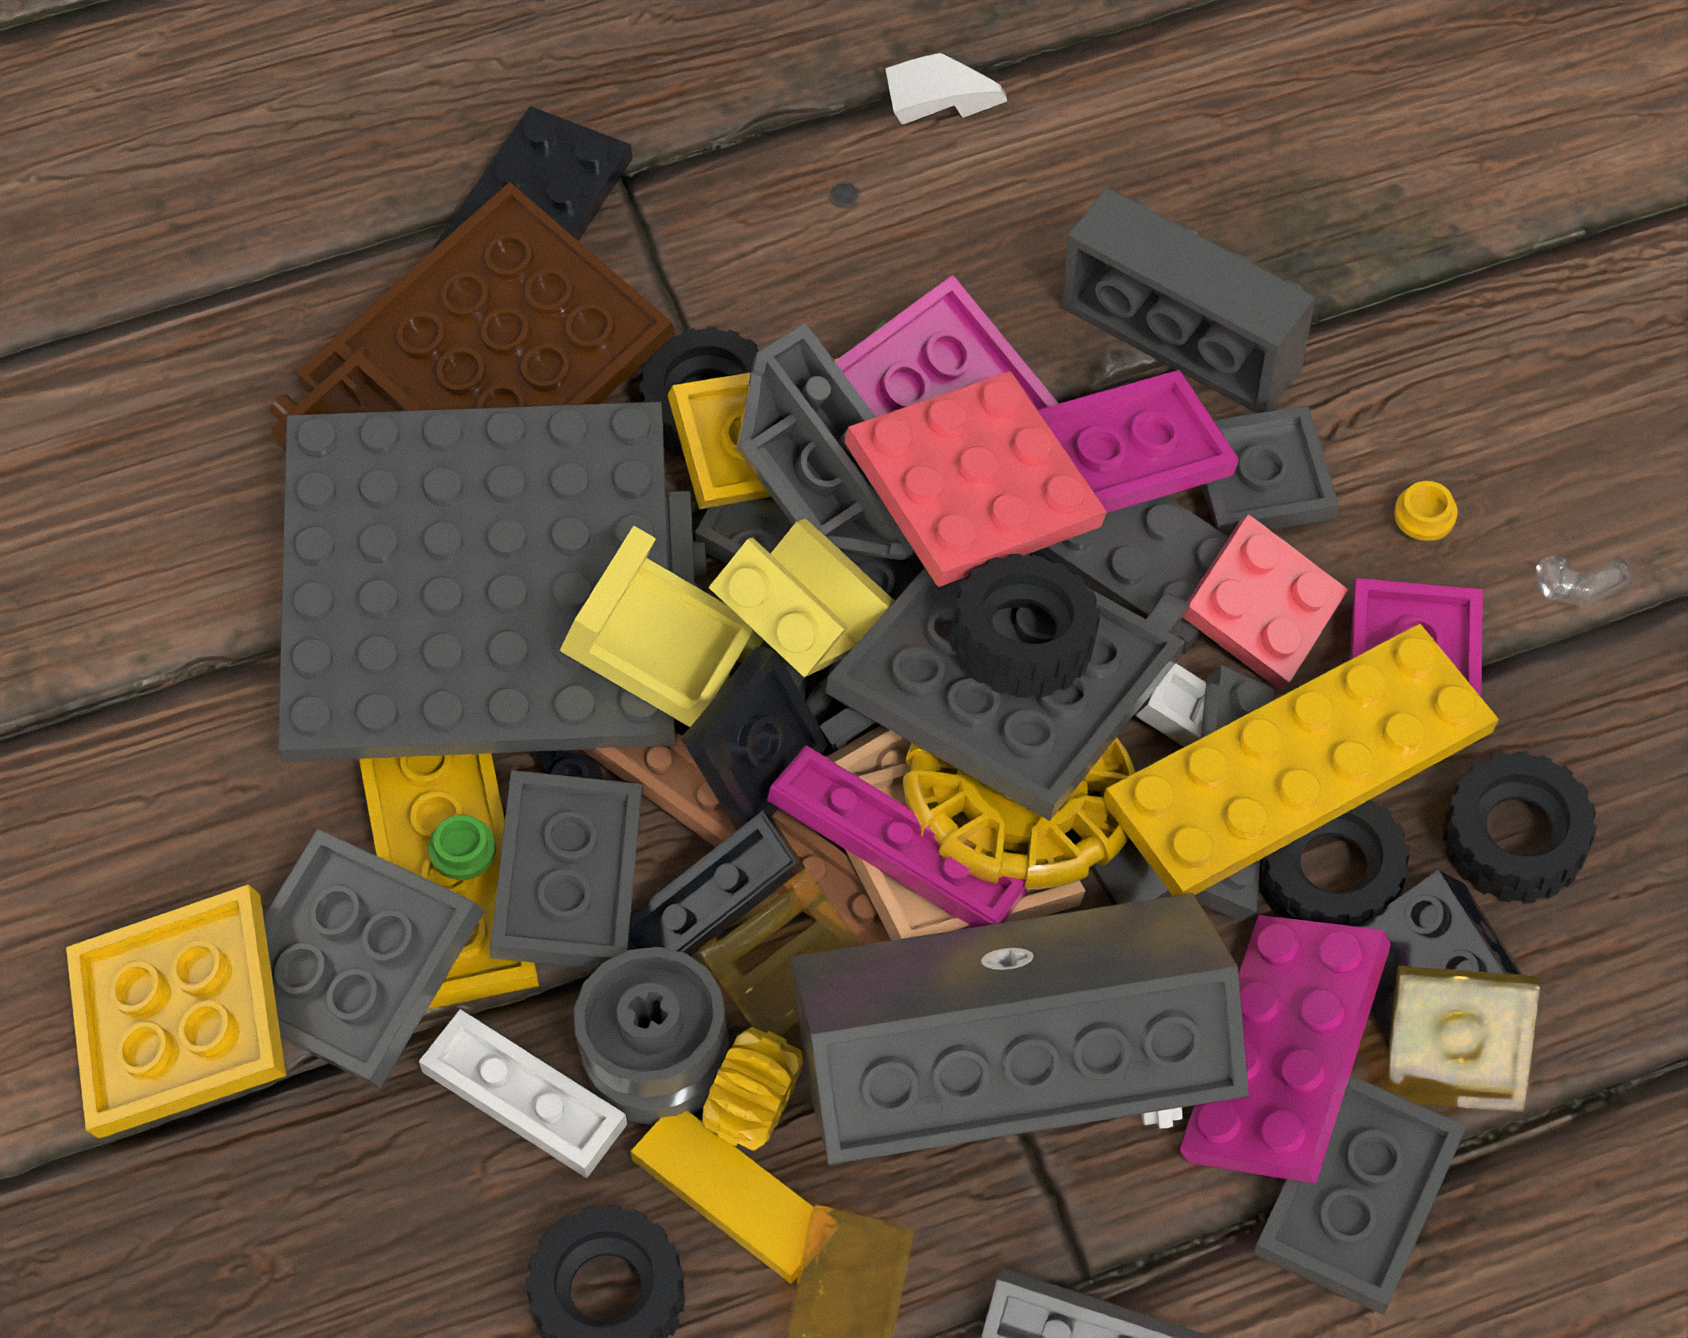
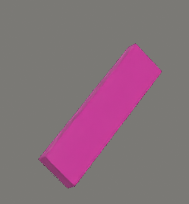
(888, 838)

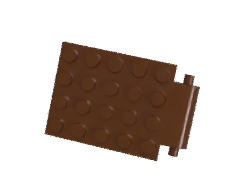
(487, 321)

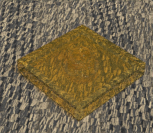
(1462, 1038)

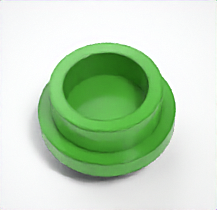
(461, 847)

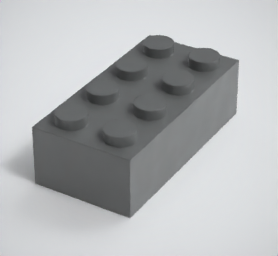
(1186, 301)

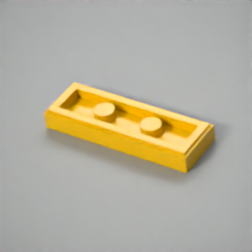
(727, 1190)

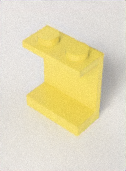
(802, 597)

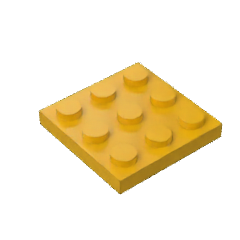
(174, 1012)

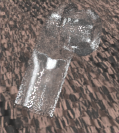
(1580, 588)

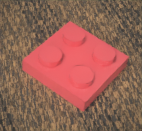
(1264, 602)

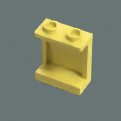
(658, 633)

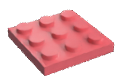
(974, 477)

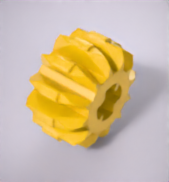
(752, 1088)

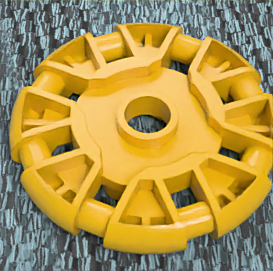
(1003, 823)

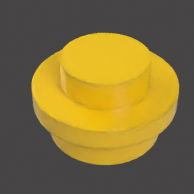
(1426, 511)

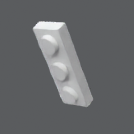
(523, 1093)

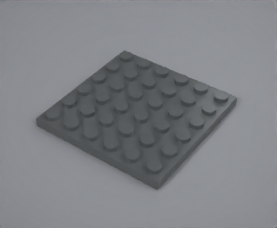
(445, 570)

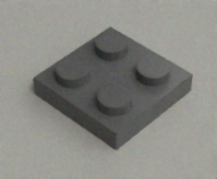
(1278, 473)

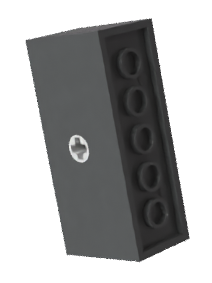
(1020, 1028)

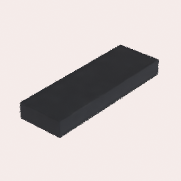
(716, 889)

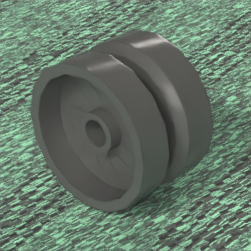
(651, 1033)

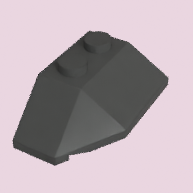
(796, 446)

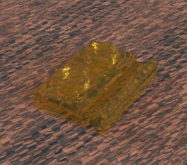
(849, 1277)

